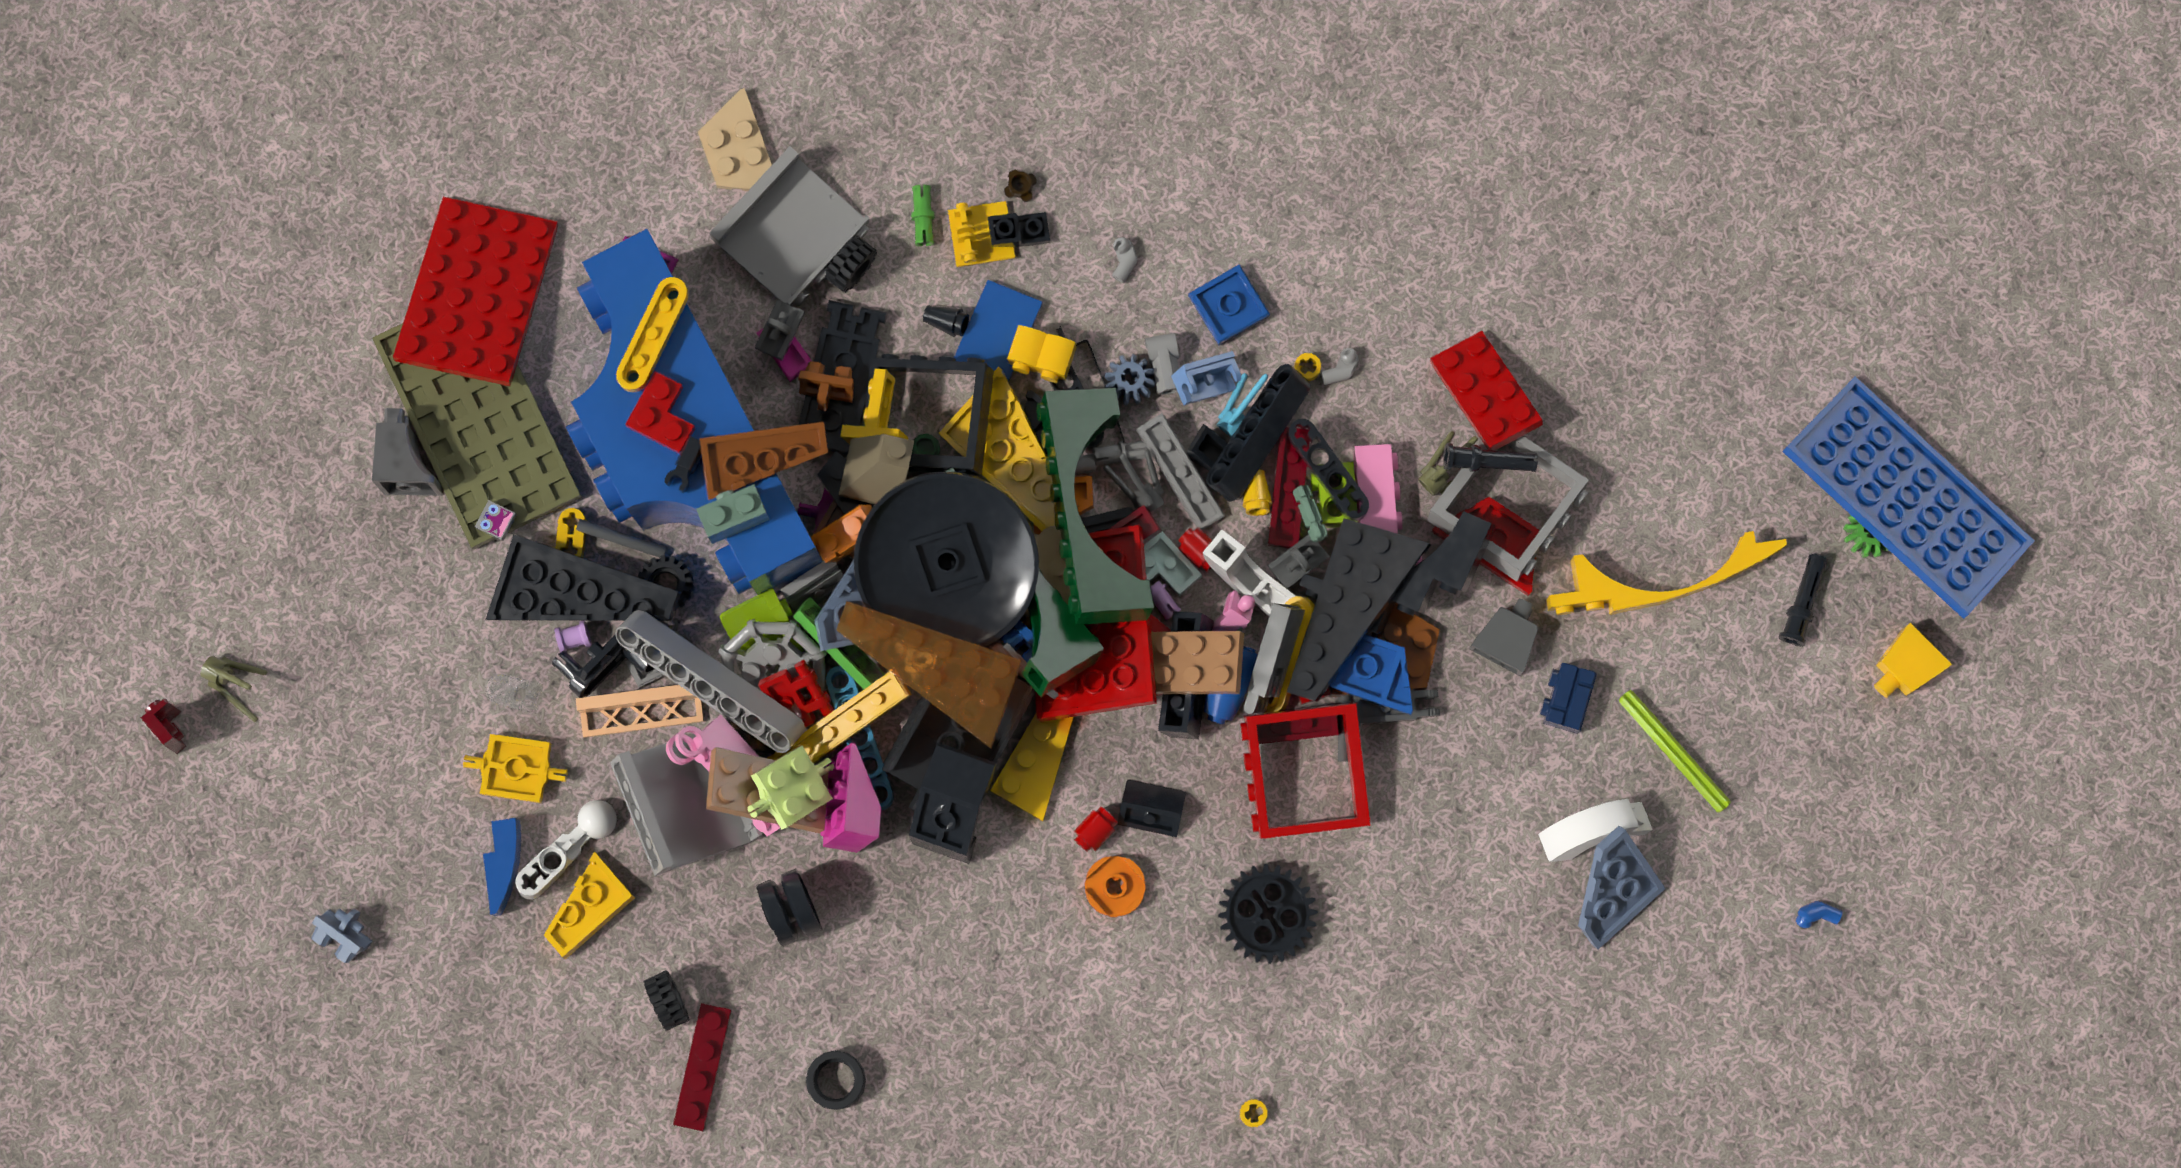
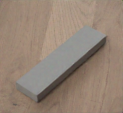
(1180, 472)

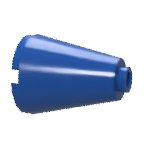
(1225, 706)

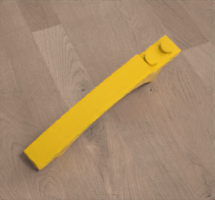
(1596, 589)

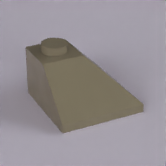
(875, 466)

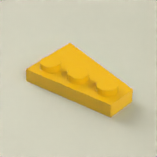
(590, 906)

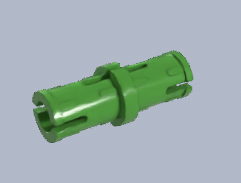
(922, 215)

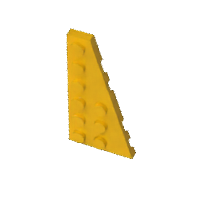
(1012, 452)

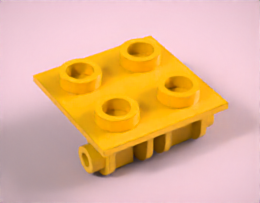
(972, 234)

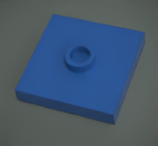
(1228, 304)

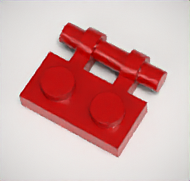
(786, 692)

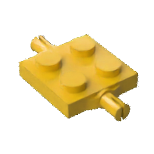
(515, 768)

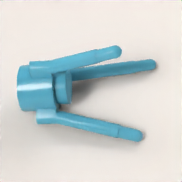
(1231, 419)

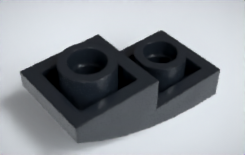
(1018, 231)

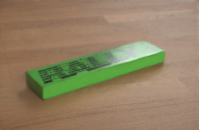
(849, 657)

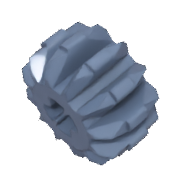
(1135, 370)

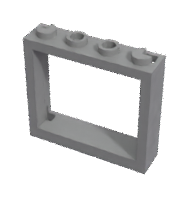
(1495, 555)

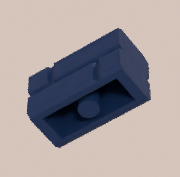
(1568, 697)

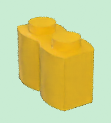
(1041, 353)

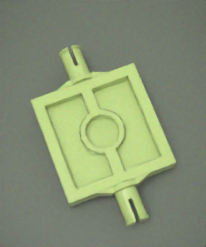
(791, 787)

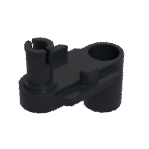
(603, 662)

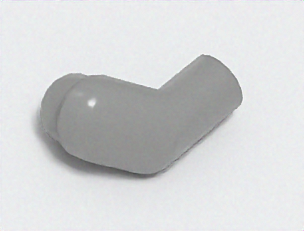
(1127, 259)
(1343, 369)

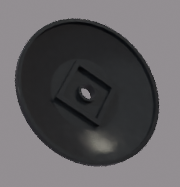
(956, 515)

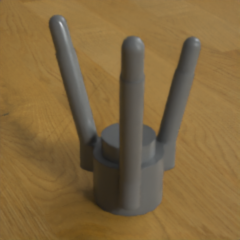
(1145, 494)

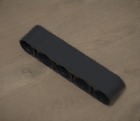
(1258, 432)

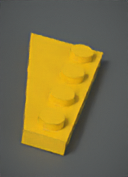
(1033, 766)

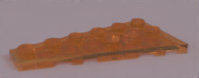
(950, 673)

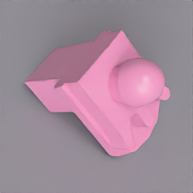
(1236, 612)

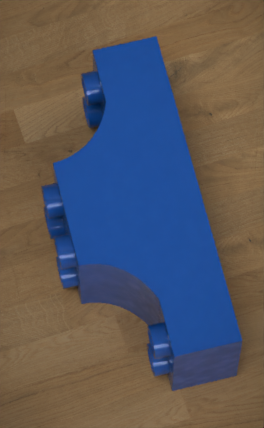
(637, 466)

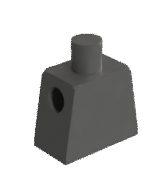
(1508, 637)

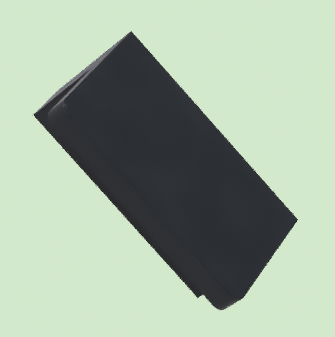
(1151, 808)

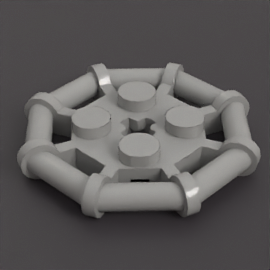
(773, 652)

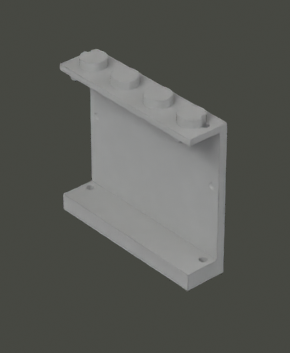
(788, 229)
(671, 810)

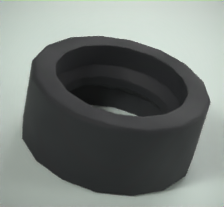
(812, 1080)

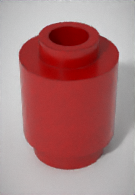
(1193, 545)
(1095, 829)

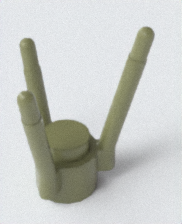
(1435, 478)
(219, 672)

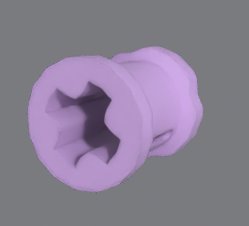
(572, 636)

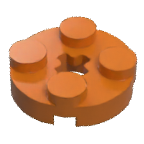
(1132, 887)

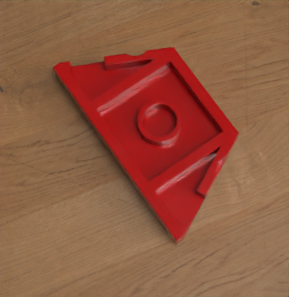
(1510, 534)

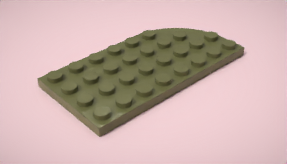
(482, 442)

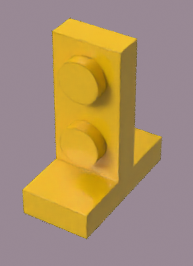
(877, 413)

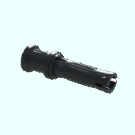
(1475, 458)
(1800, 613)

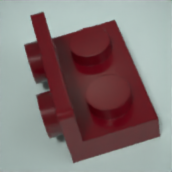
(158, 720)

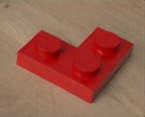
(653, 416)

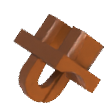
(817, 384)

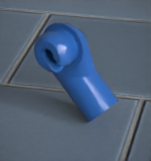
(1816, 911)

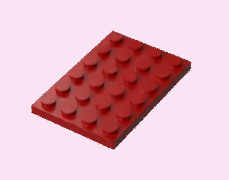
(476, 291)
(1126, 665)

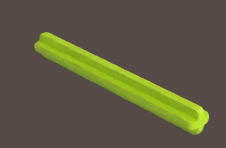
(1674, 751)

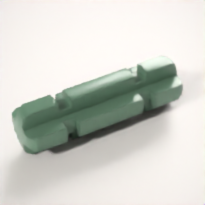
(1310, 513)

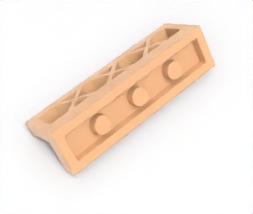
(632, 700)

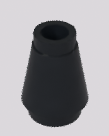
(947, 319)

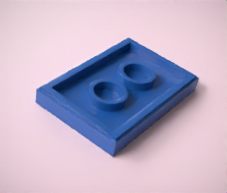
(995, 325)

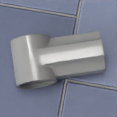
(1163, 357)

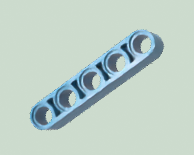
(870, 748)

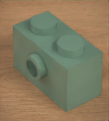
(732, 513)

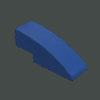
(503, 864)

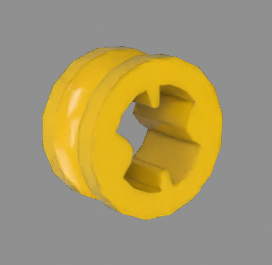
(1306, 357)
(1261, 1119)

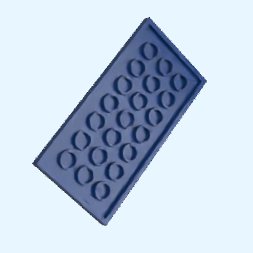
(1909, 497)

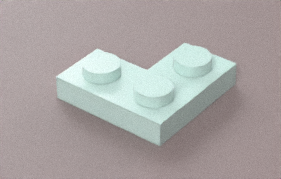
(1169, 562)

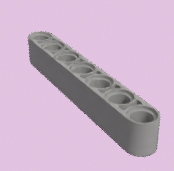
(710, 681)

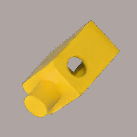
(1909, 663)

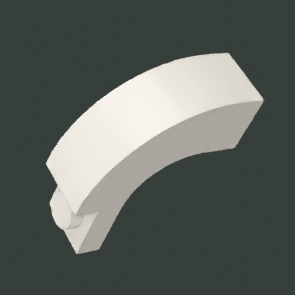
(1242, 574)
(1589, 827)

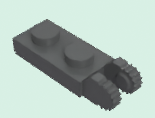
(1374, 713)

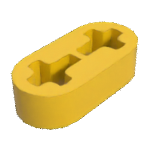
(564, 535)

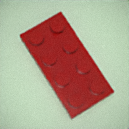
(1486, 391)

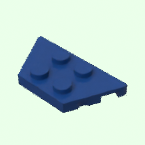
(1377, 674)

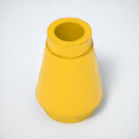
(1257, 496)

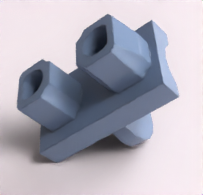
(343, 929)

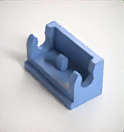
(1206, 378)

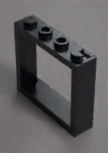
(974, 459)

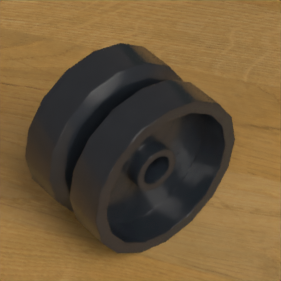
(790, 907)

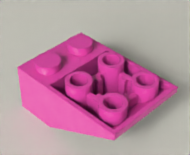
(854, 811)

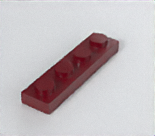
(1289, 475)
(702, 1067)

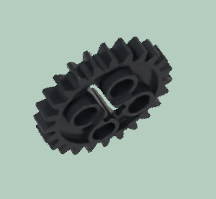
(1291, 899)

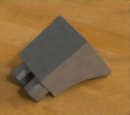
(397, 459)

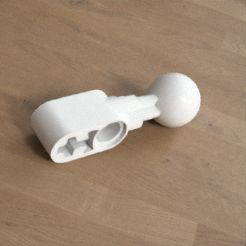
(594, 820)

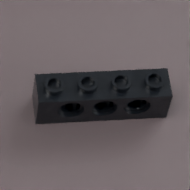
(1183, 712)

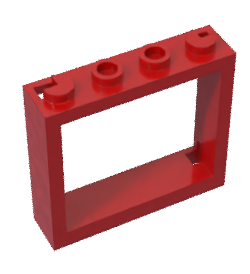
(1355, 762)

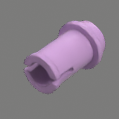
(1163, 600)

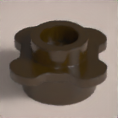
(1017, 177)

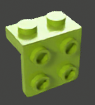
(762, 608)

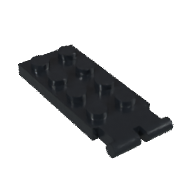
(846, 343)

